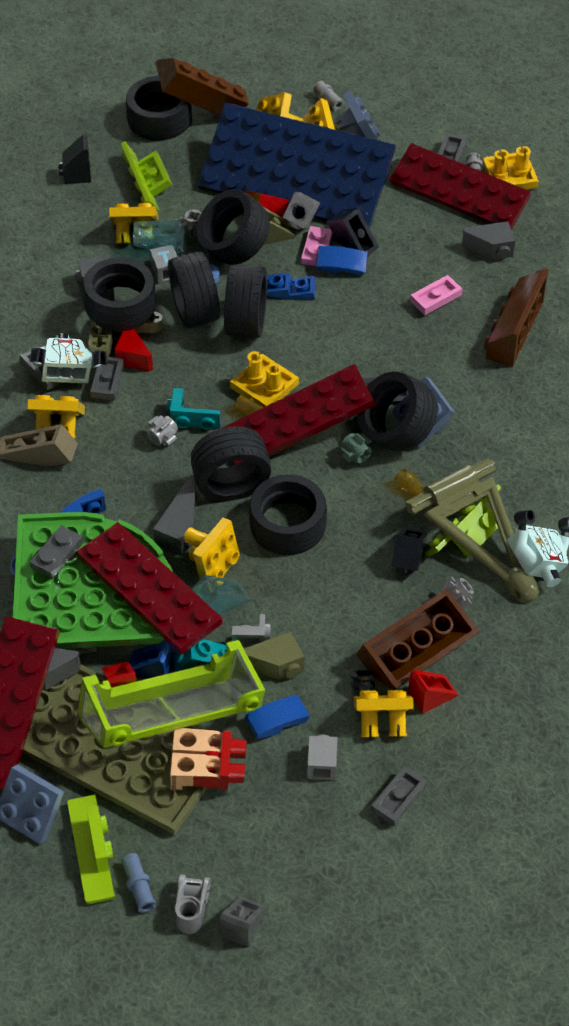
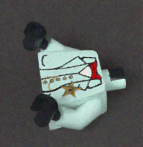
(66, 360)
(540, 549)

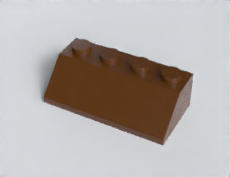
(198, 86)
(516, 318)
(417, 640)

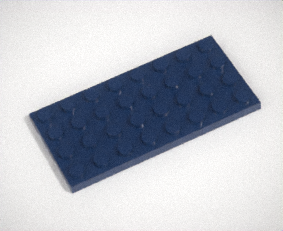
(293, 156)

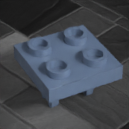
(356, 119)
(444, 410)
(29, 804)

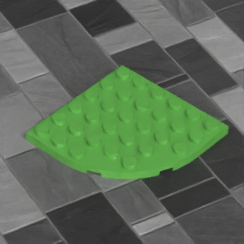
(76, 597)

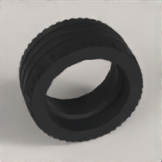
(151, 124)
(218, 216)
(194, 289)
(245, 300)
(117, 314)
(417, 422)
(224, 447)
(286, 539)

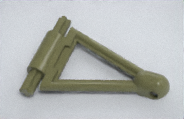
(459, 491)

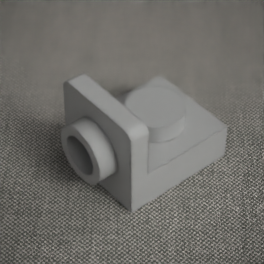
(252, 635)

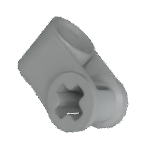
(191, 898)

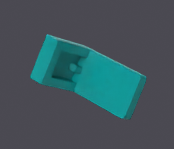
(191, 417)
(198, 654)

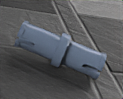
(138, 883)

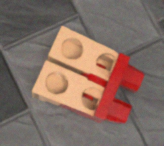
(204, 759)

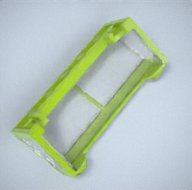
(170, 700)

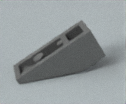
(177, 519)

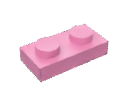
(316, 237)
(436, 295)

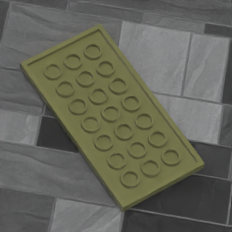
(127, 774)

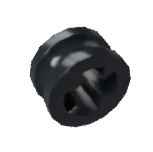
(362, 679)

